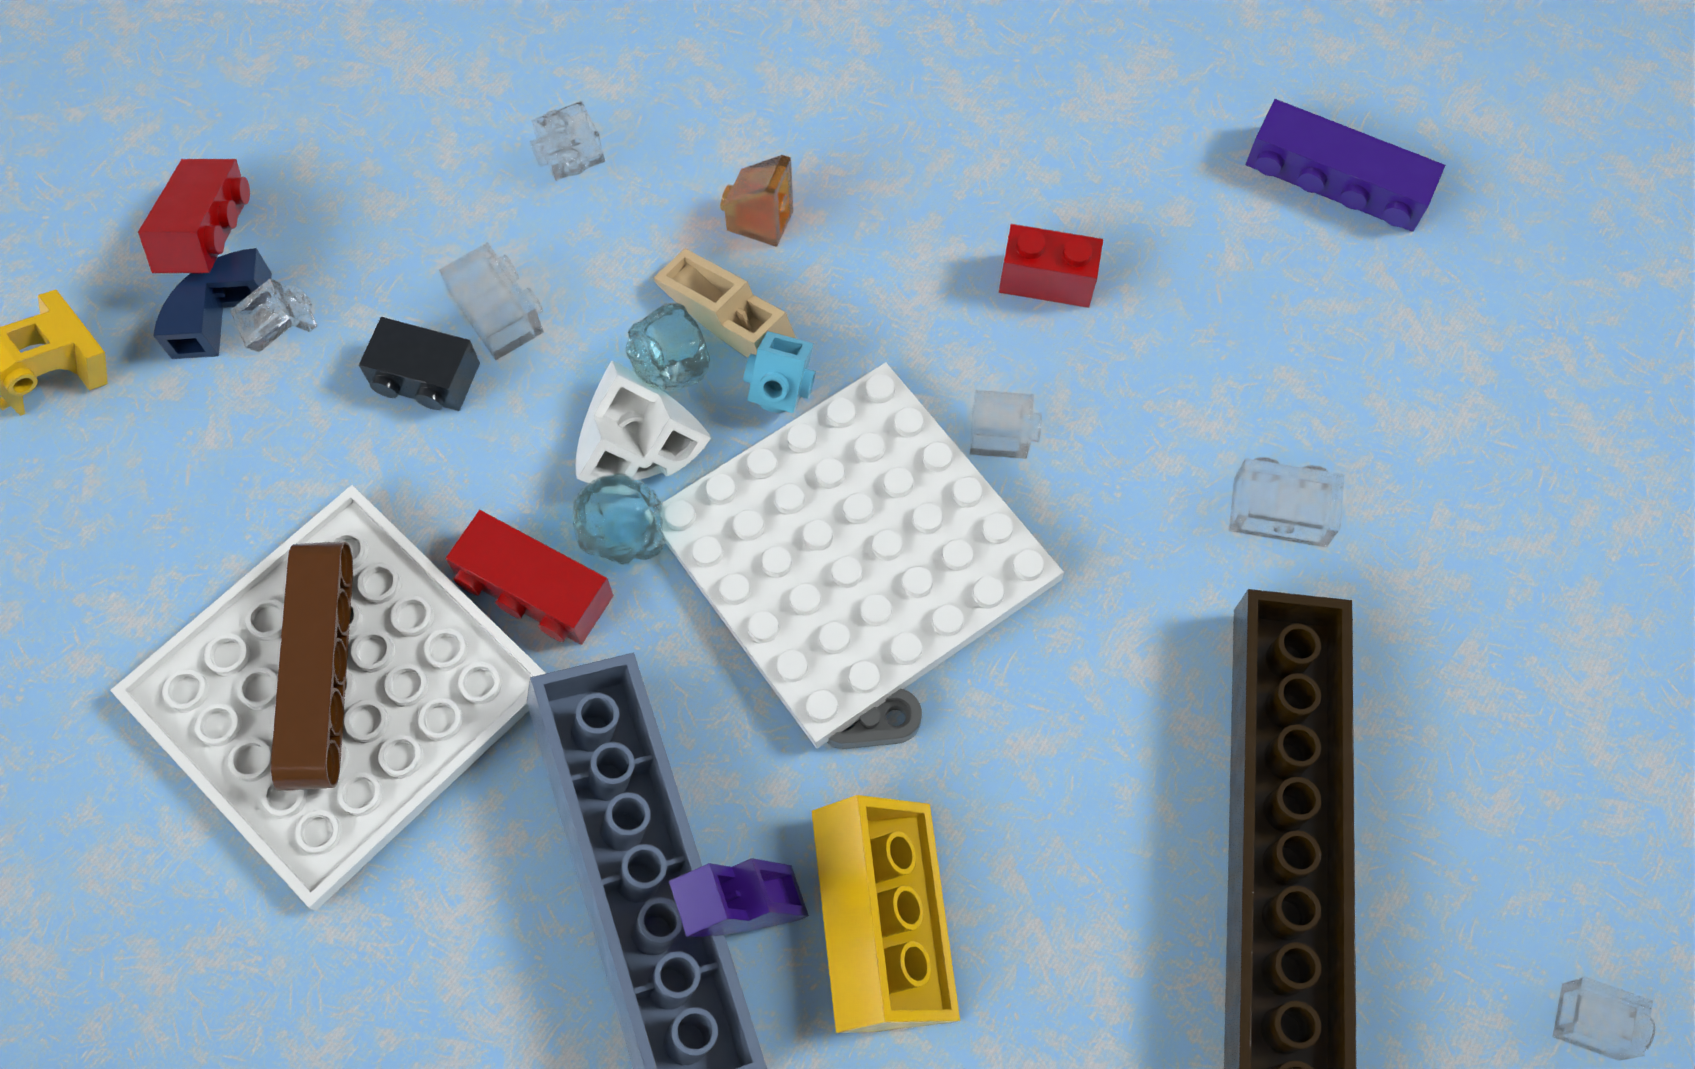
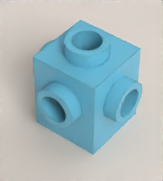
(779, 373)

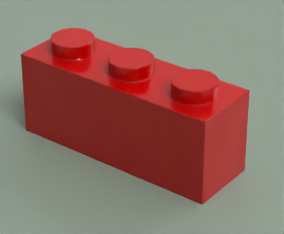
(194, 216)
(529, 578)

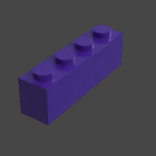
(1345, 165)

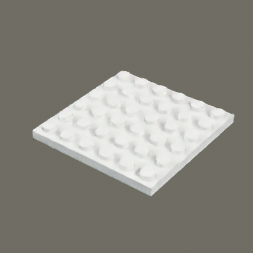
(854, 552)
(422, 700)

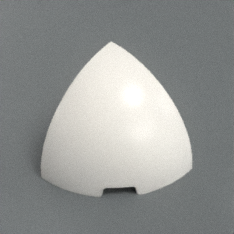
(635, 430)

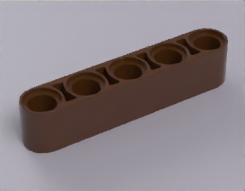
(312, 667)

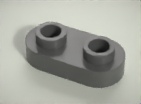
(876, 731)

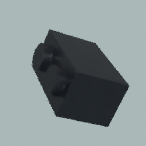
(419, 364)

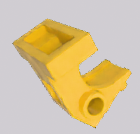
(66, 348)

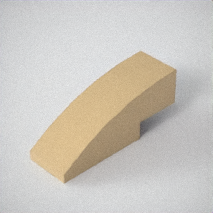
(721, 302)

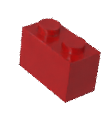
(1051, 265)

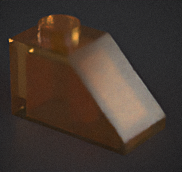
(760, 200)

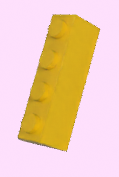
(883, 915)

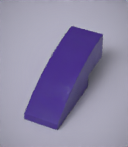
(737, 898)

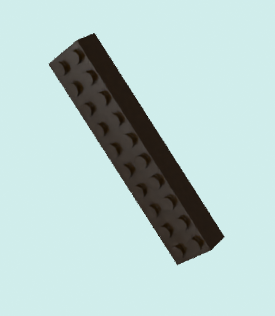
(1291, 836)

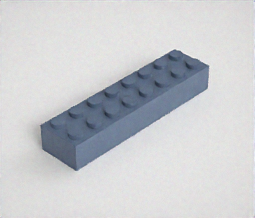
(627, 842)

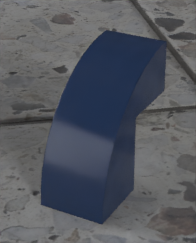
(193, 311)

